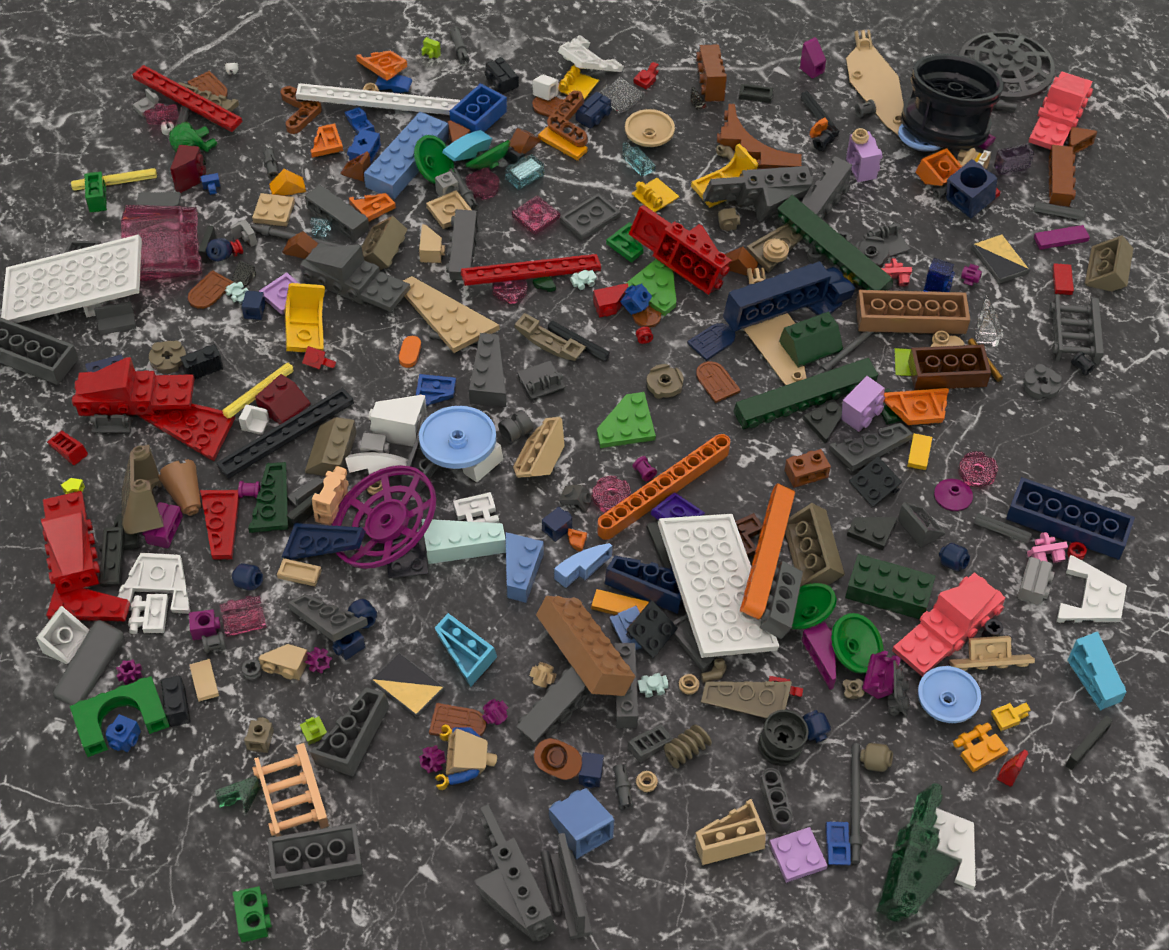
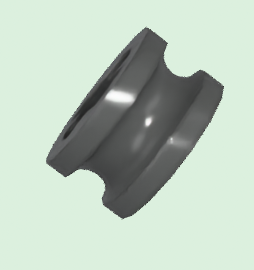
(255, 674)

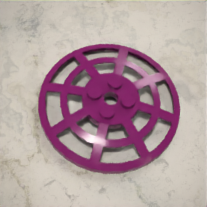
(388, 509)

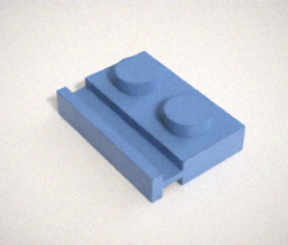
(622, 622)

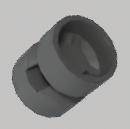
(513, 427)

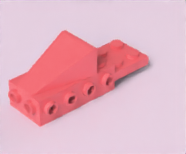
(1061, 110)
(950, 623)

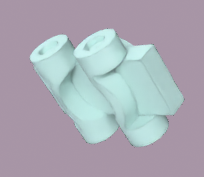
(583, 277)
(236, 291)
(652, 683)

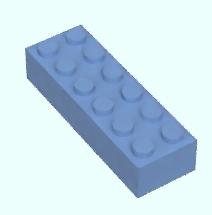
(396, 164)

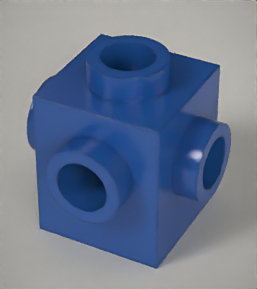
(636, 299)
(122, 733)

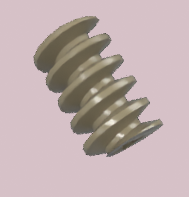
(685, 744)

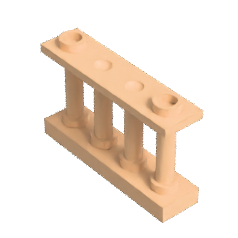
(311, 796)

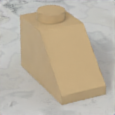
(431, 246)

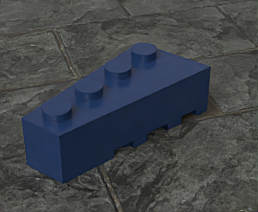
(645, 582)

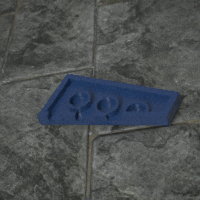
(315, 540)

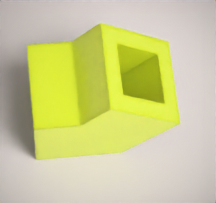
(73, 485)

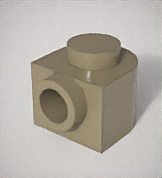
(728, 219)

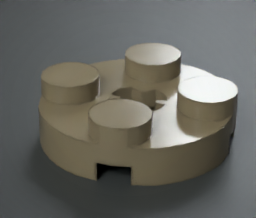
(163, 349)
(661, 389)

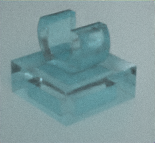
(320, 224)

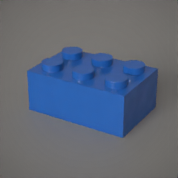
(479, 109)

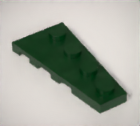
(272, 500)

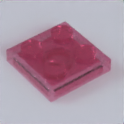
(535, 215)

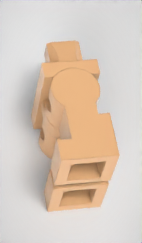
(327, 502)

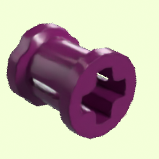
(644, 468)
(249, 489)

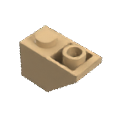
(285, 660)

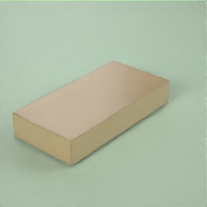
(299, 572)

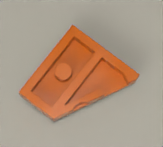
(326, 141)
(373, 205)

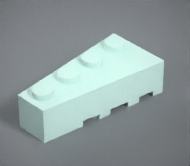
(462, 540)

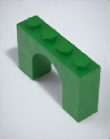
(91, 712)

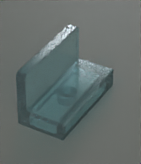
(638, 159)

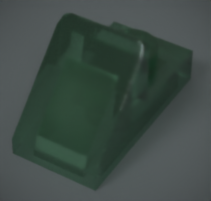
(243, 790)

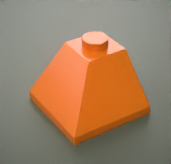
(938, 168)

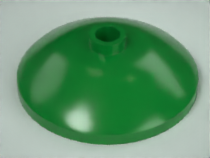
(490, 157)
(430, 159)
(813, 605)
(855, 640)

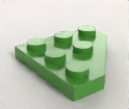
(659, 282)
(627, 423)

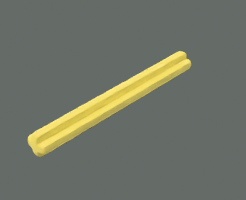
(119, 178)
(249, 396)

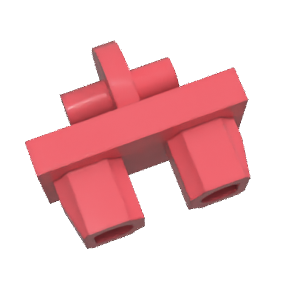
(898, 272)

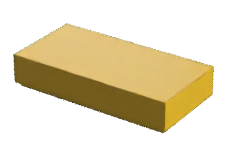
(919, 451)

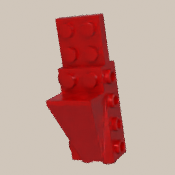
(683, 251)
(130, 392)
(69, 543)

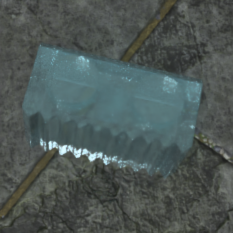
(524, 171)

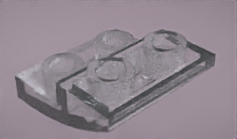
(622, 94)

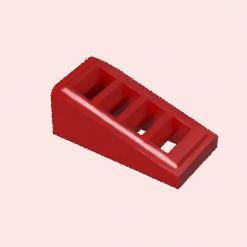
(69, 448)
(1012, 768)

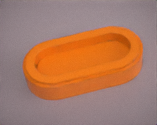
(410, 351)

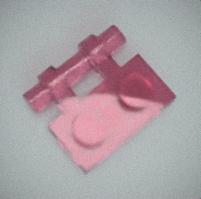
(244, 620)

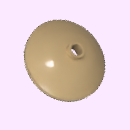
(649, 128)

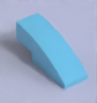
(468, 146)

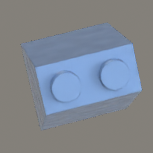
(582, 821)

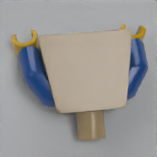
(465, 755)

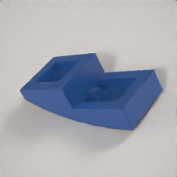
(397, 83)
(359, 120)
(838, 843)

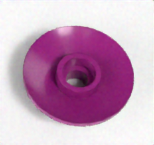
(951, 500)

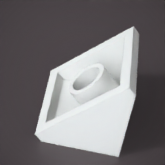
(62, 636)

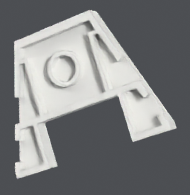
(583, 58)
(161, 575)
(1101, 598)
(958, 842)

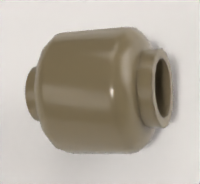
(876, 757)

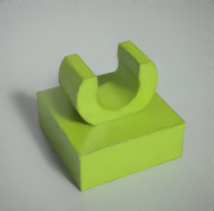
(431, 48)
(313, 730)

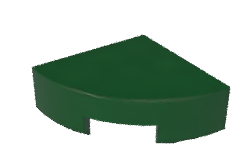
(544, 283)

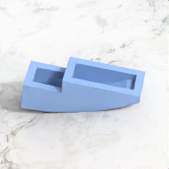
(582, 564)

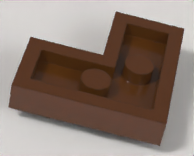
(749, 527)

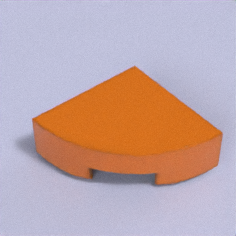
(818, 128)
(577, 539)

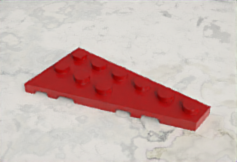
(197, 427)

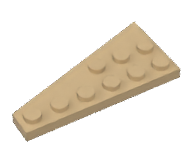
(450, 319)

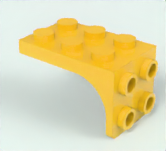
(741, 161)
(304, 317)

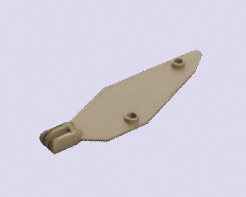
(876, 81)
(766, 338)

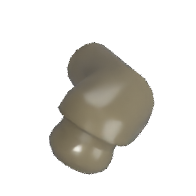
(725, 151)
(716, 673)

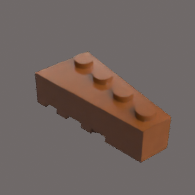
(712, 72)

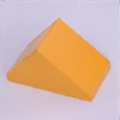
(287, 184)

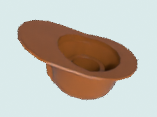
(558, 758)

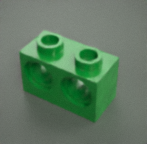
(95, 192)
(247, 914)

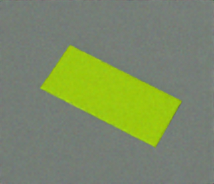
(901, 362)

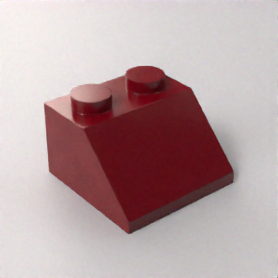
(187, 168)
(282, 399)

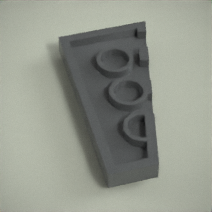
(866, 448)

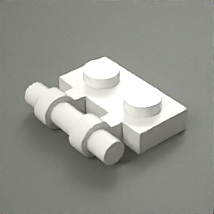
(476, 506)
(154, 616)

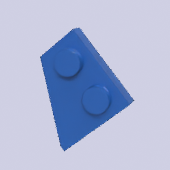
(435, 388)

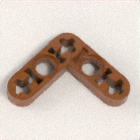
(309, 108)
(563, 119)

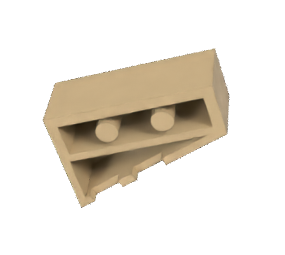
(731, 836)

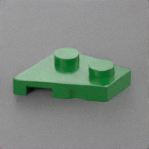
(625, 244)

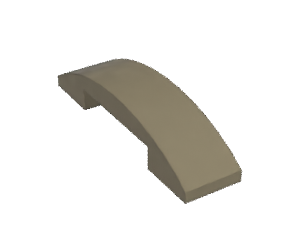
(547, 340)

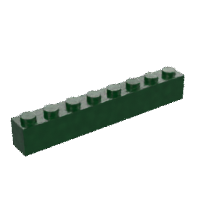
(833, 246)
(802, 394)

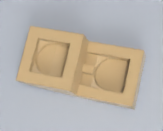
(204, 680)

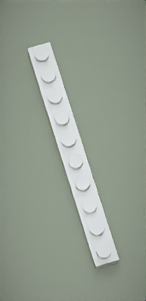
(375, 99)

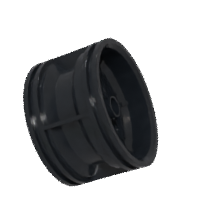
(951, 101)

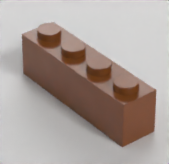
(1061, 175)

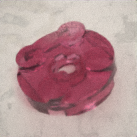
(161, 112)
(486, 177)
(512, 294)
(978, 478)
(602, 488)

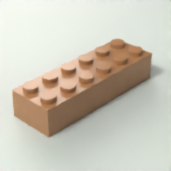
(912, 311)
(585, 646)

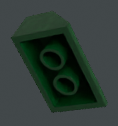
(812, 339)

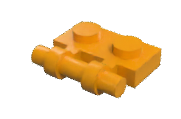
(983, 752)

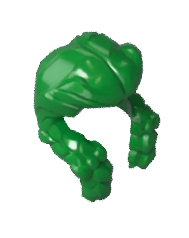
(185, 135)

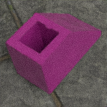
(812, 58)

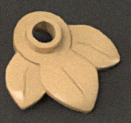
(942, 338)

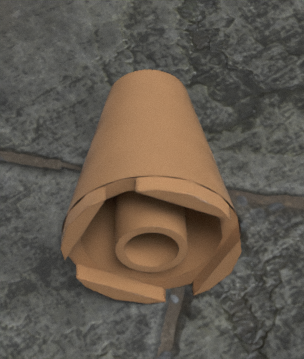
(182, 485)

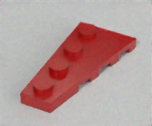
(221, 520)
(89, 605)

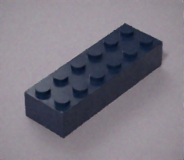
(776, 296)
(1070, 518)

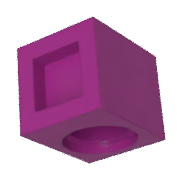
(198, 618)

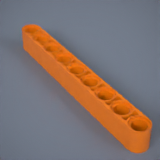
(663, 486)
(767, 551)

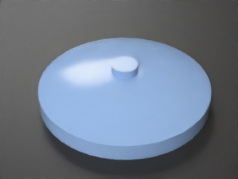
(457, 437)

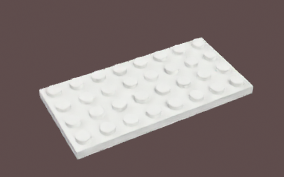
(72, 280)
(712, 582)

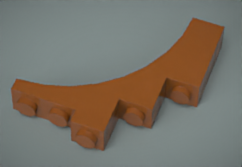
(766, 157)

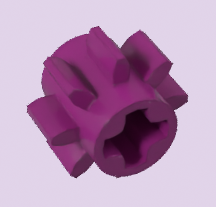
(971, 274)
(314, 656)
(129, 672)
(495, 712)
(432, 759)

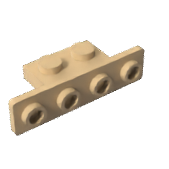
(991, 652)

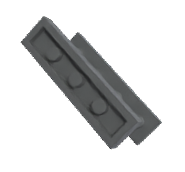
(1093, 323)

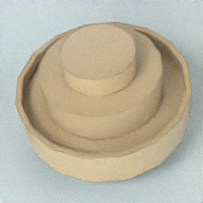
(775, 250)

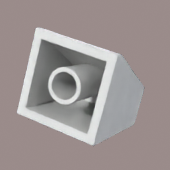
(399, 419)

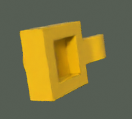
(1008, 716)

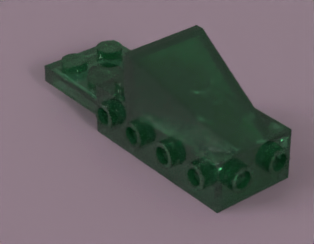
(915, 864)

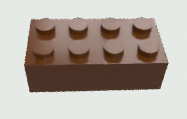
(949, 367)

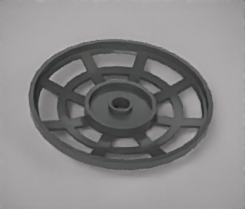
(999, 61)

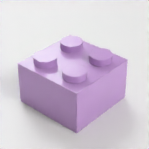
(864, 159)
(863, 404)

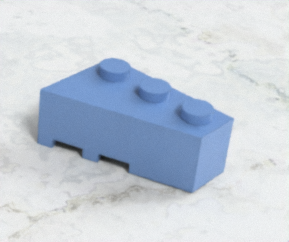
(522, 565)

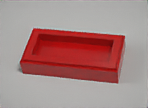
(1062, 279)

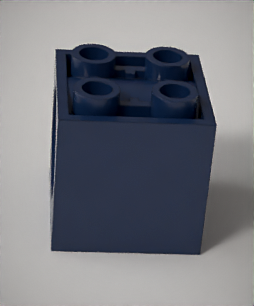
(971, 188)

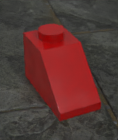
(608, 299)

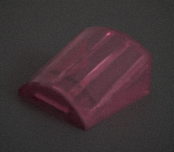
(167, 239)

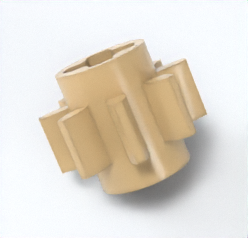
(542, 674)

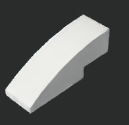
(373, 461)

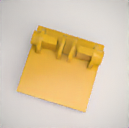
(575, 80)
(654, 194)

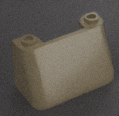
(138, 502)

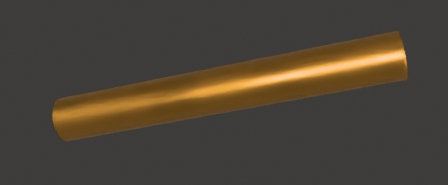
(995, 373)

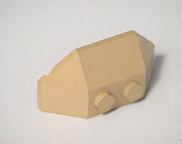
(541, 449)

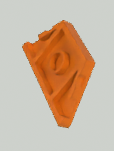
(384, 63)
(918, 405)

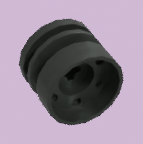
(783, 737)

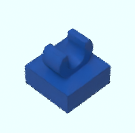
(210, 182)

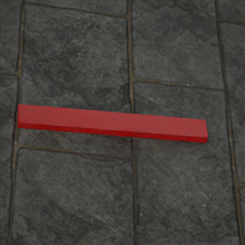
(187, 98)
(530, 269)

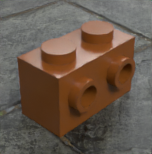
(807, 468)

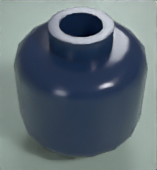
(219, 249)
(954, 557)
(247, 577)
(364, 608)
(817, 726)

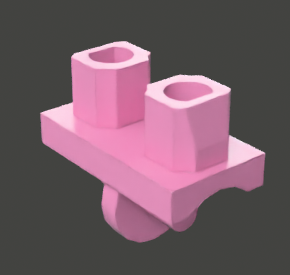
(1056, 549)

